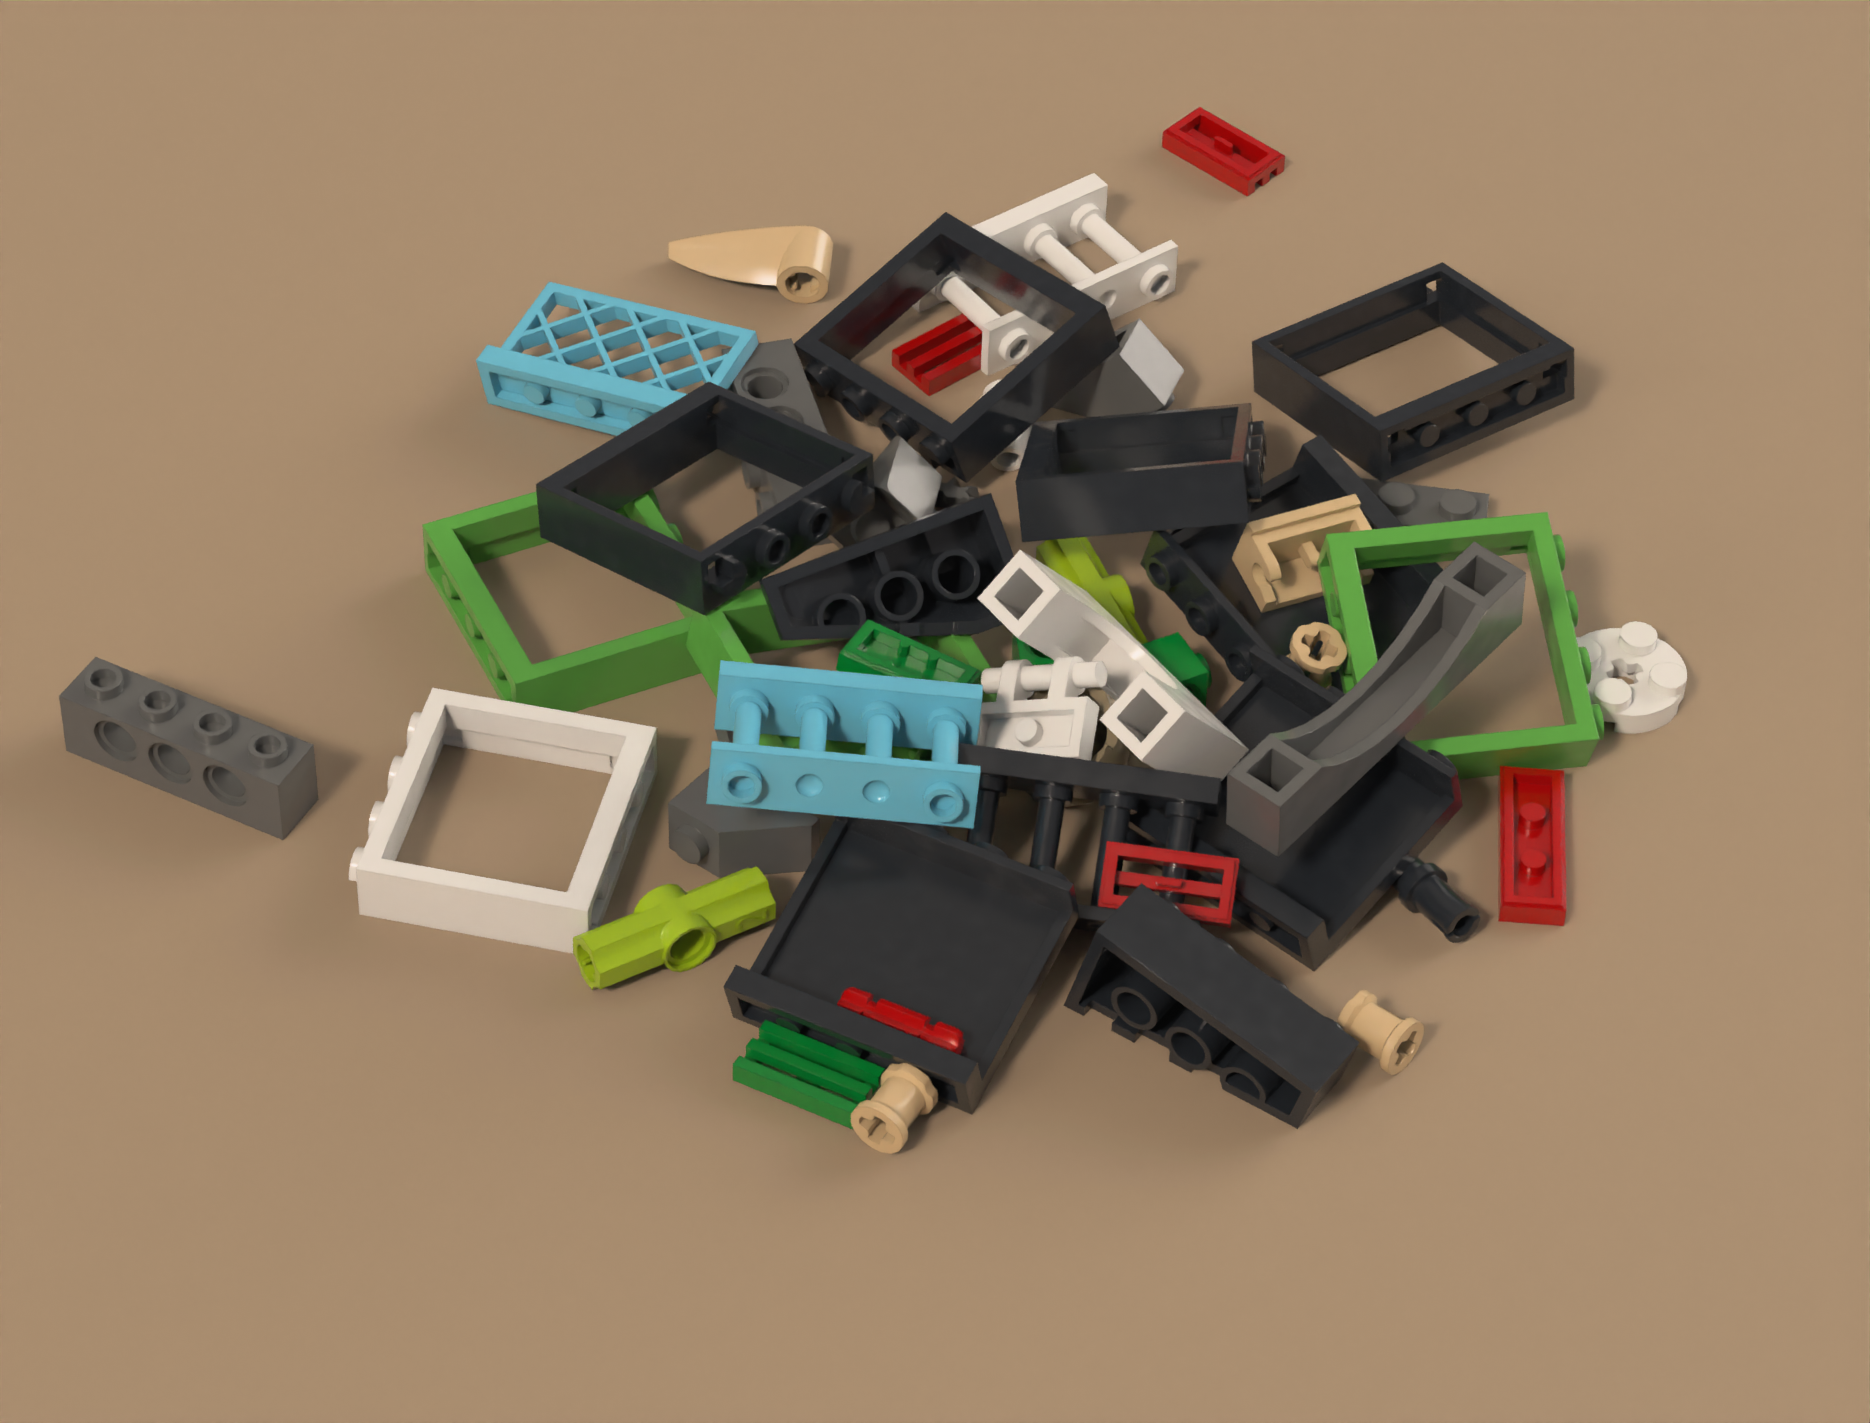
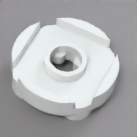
(1650, 662)

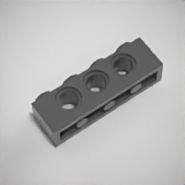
(777, 381)
(189, 748)

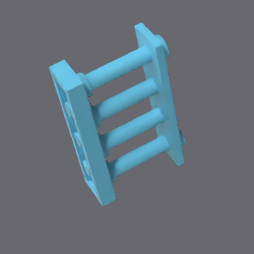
(848, 709)

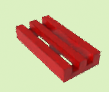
(1223, 151)
(943, 343)
(1173, 858)

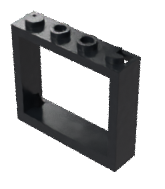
(1078, 345)
(1530, 375)
(1141, 472)
(582, 498)

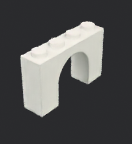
(1151, 707)

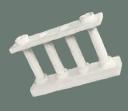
(1043, 231)

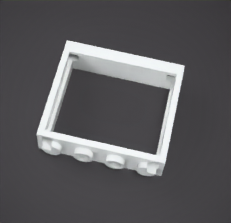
(490, 905)

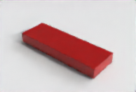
(1531, 846)

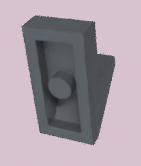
(903, 492)

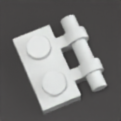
(1050, 726)

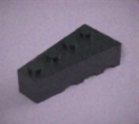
(1209, 1008)

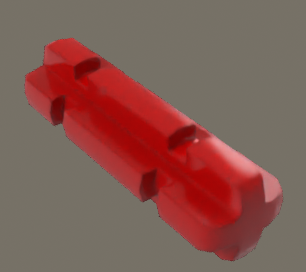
(902, 1019)

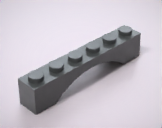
(1307, 769)

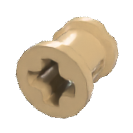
(1329, 657)
(1381, 1032)
(894, 1107)

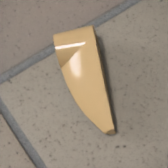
(785, 256)

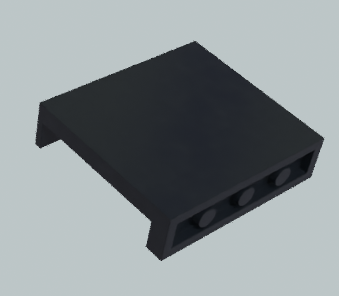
(1207, 587)
(1348, 856)
(915, 924)

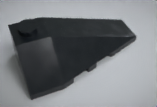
(906, 579)

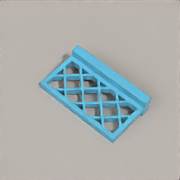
(600, 396)

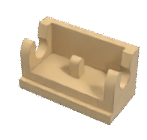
(1282, 551)

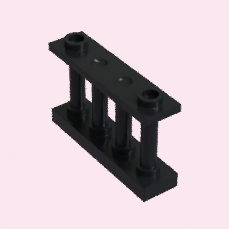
(1119, 794)

